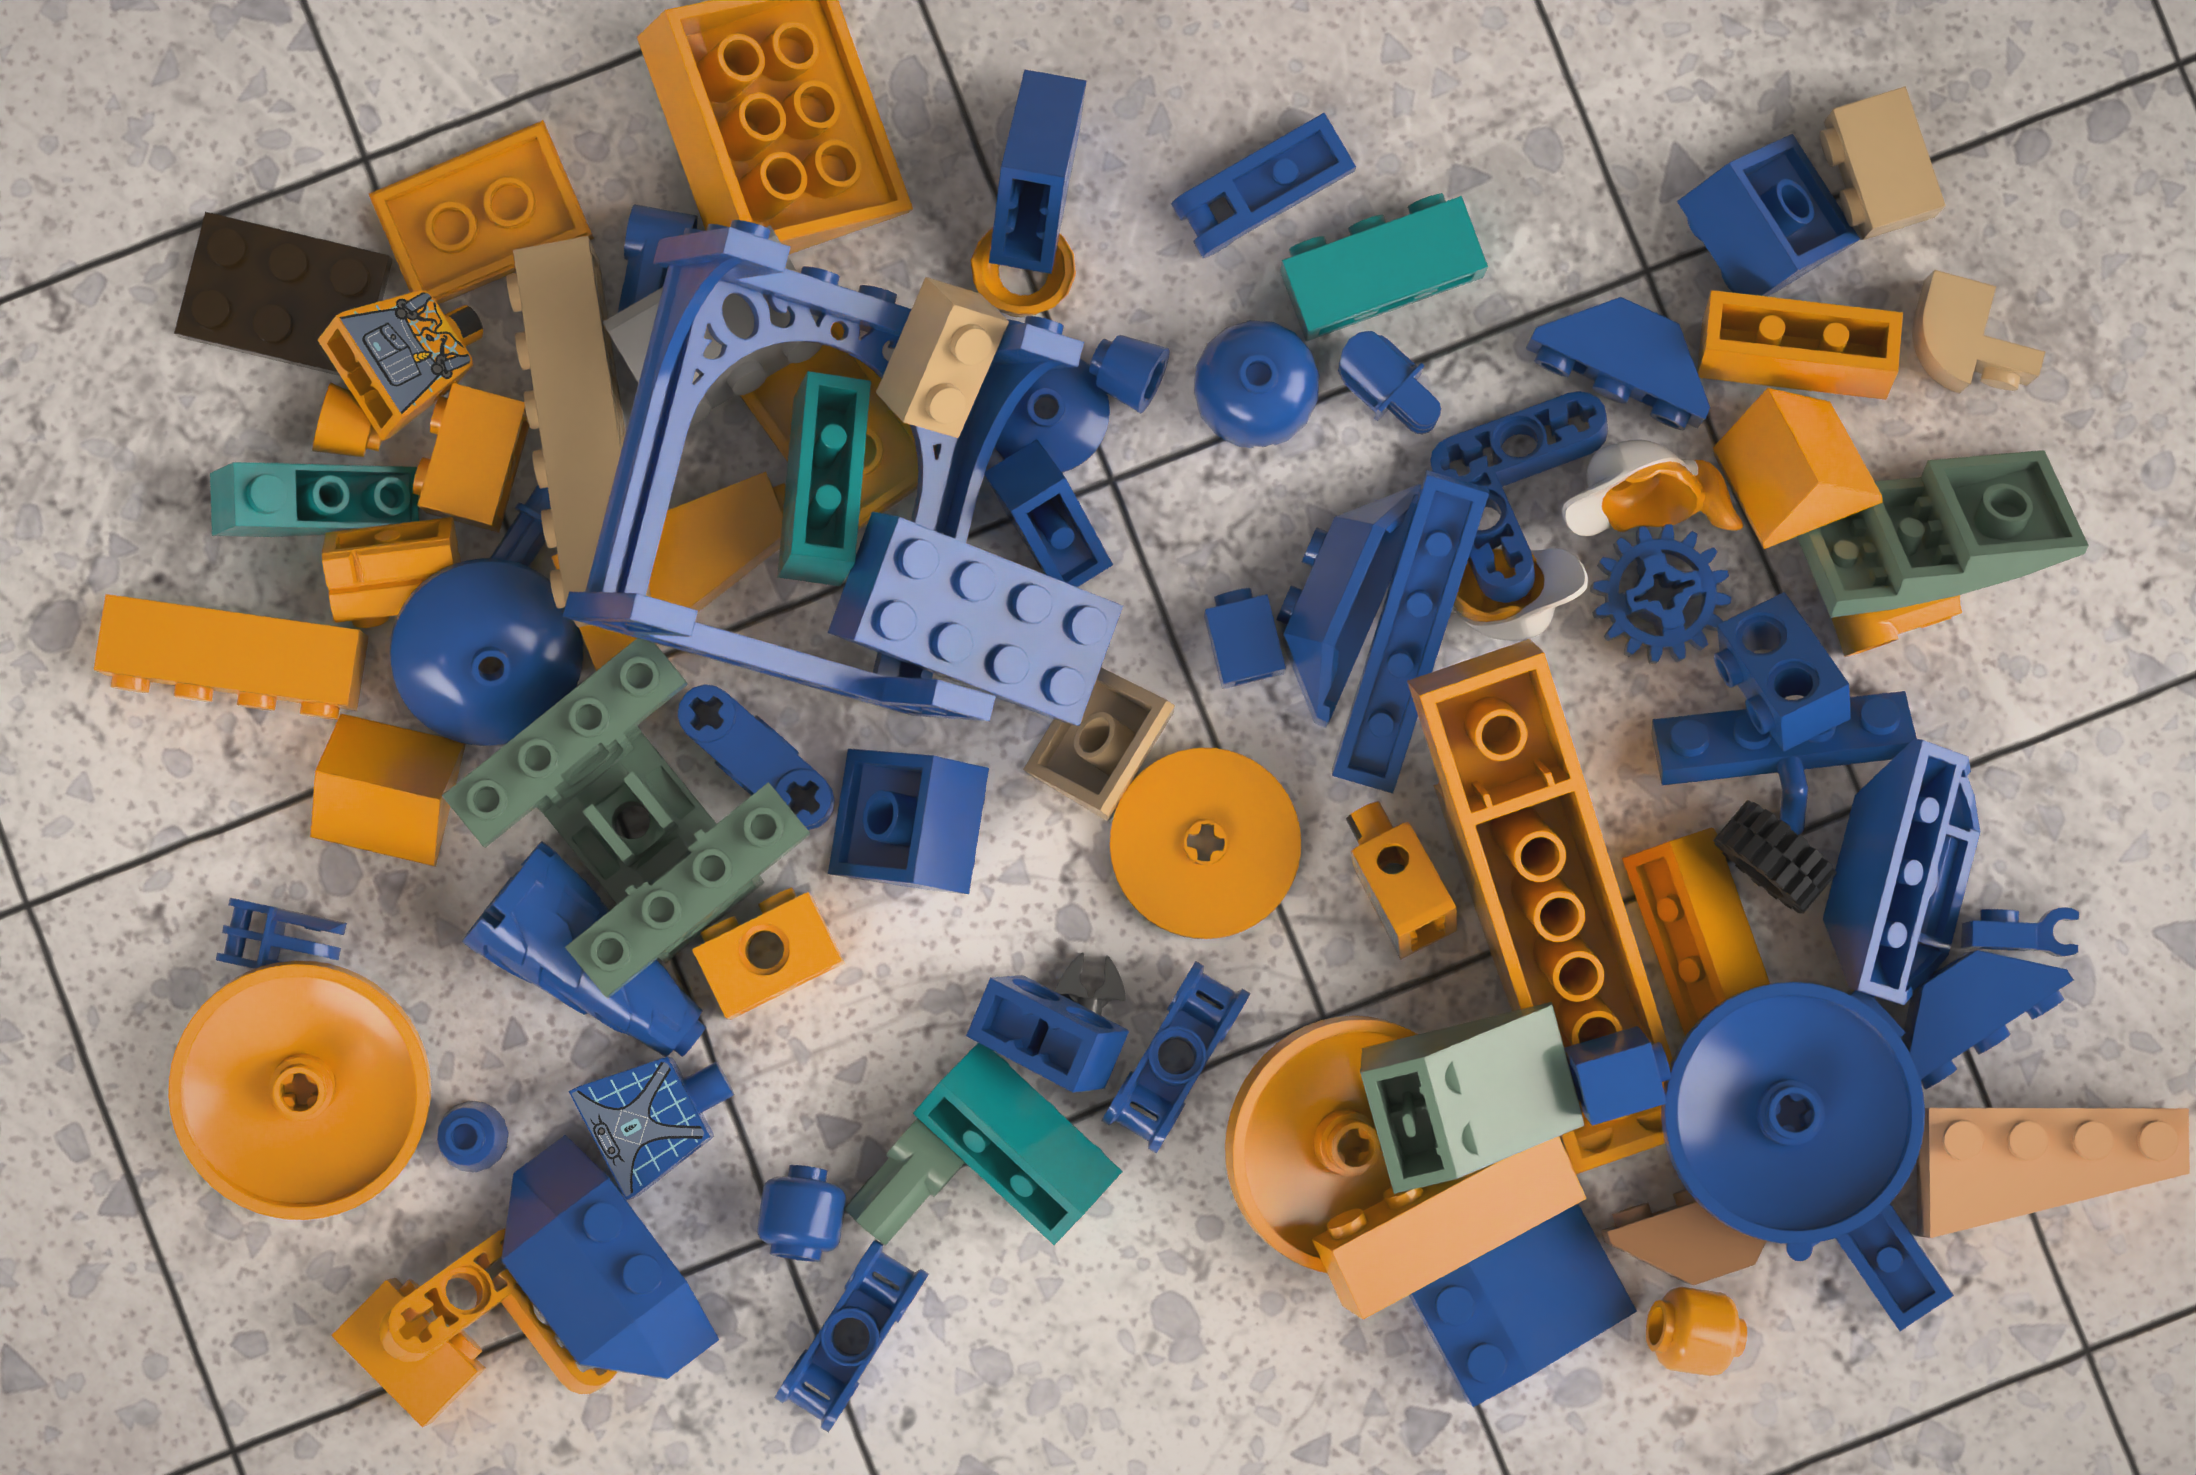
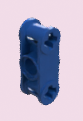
(753, 752)
(1155, 1088)
(824, 1362)

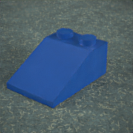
(1523, 1305)

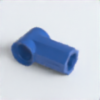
(642, 237)

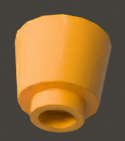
(344, 426)

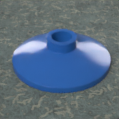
(1075, 429)

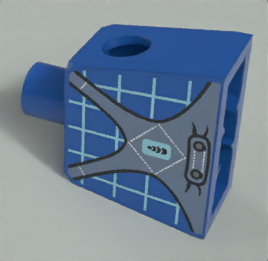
(650, 1118)

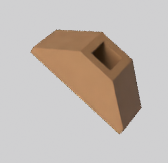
(1682, 1240)

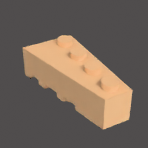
(2021, 1161)

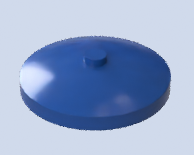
(1793, 1113)

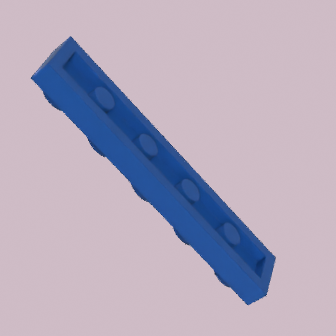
(1409, 630)

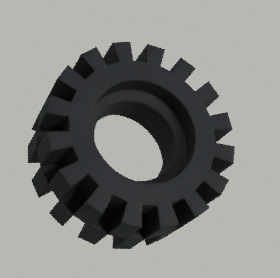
(1775, 856)

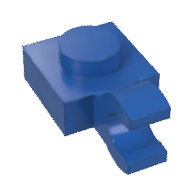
(2002, 931)

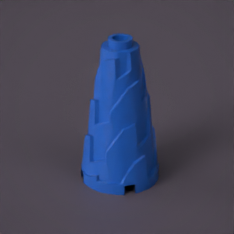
(527, 936)

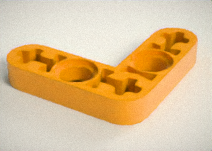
(508, 1294)

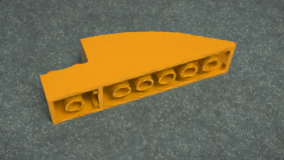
(1538, 864)

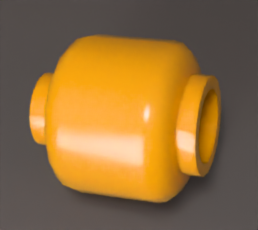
(1695, 1331)

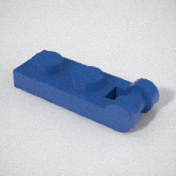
(1265, 184)

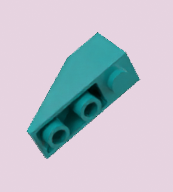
(308, 498)

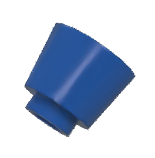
(1129, 370)
(472, 1136)

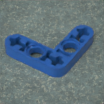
(1507, 469)

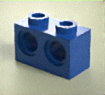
(1791, 668)
(1047, 1033)

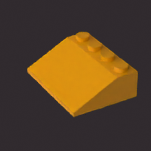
(774, 117)

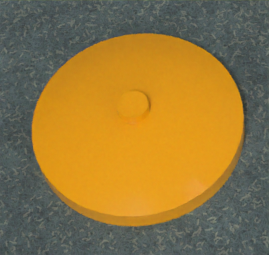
(299, 1090)
(1306, 1136)

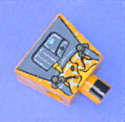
(400, 355)
(1409, 903)

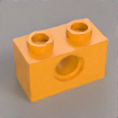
(806, 954)

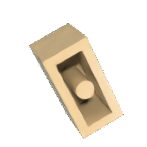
(1881, 164)
(942, 357)

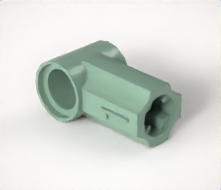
(915, 1169)

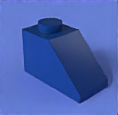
(1048, 515)

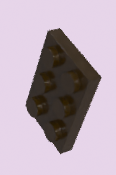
(274, 290)

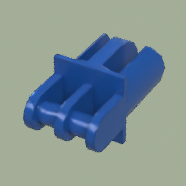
(1388, 381)
(273, 937)

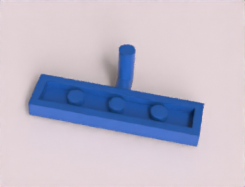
(1730, 747)
(1891, 1267)

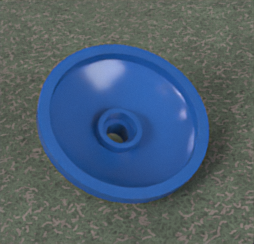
(474, 614)

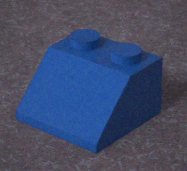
(1767, 218)
(908, 820)

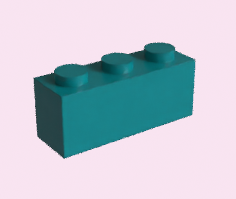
(1382, 265)
(824, 479)
(1017, 1142)

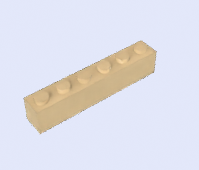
(571, 399)

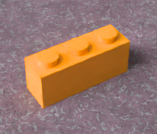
(1799, 344)

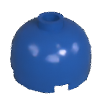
(1256, 384)

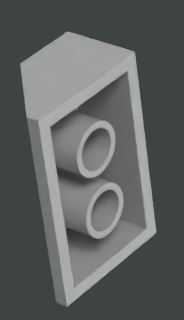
(634, 325)

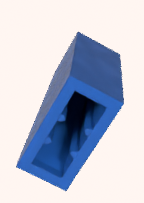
(1037, 171)

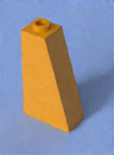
(705, 551)

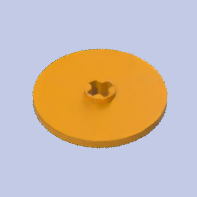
(1246, 812)

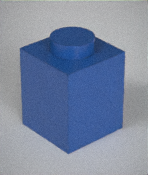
(1244, 638)
(1618, 1074)

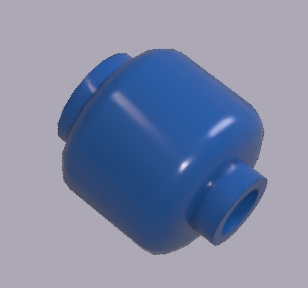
(801, 1214)

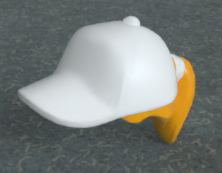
(1647, 487)
(1557, 581)

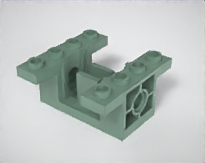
(590, 764)

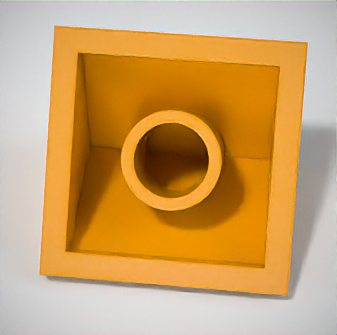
(1793, 466)
(384, 789)

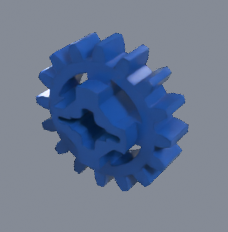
(1653, 565)

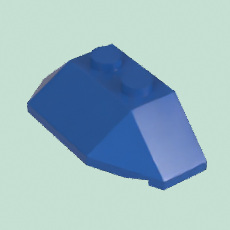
(1342, 596)
(1903, 871)
(598, 1269)

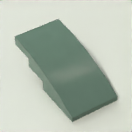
(1945, 534)

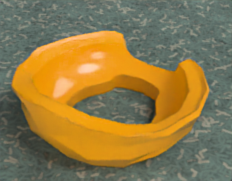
(989, 285)

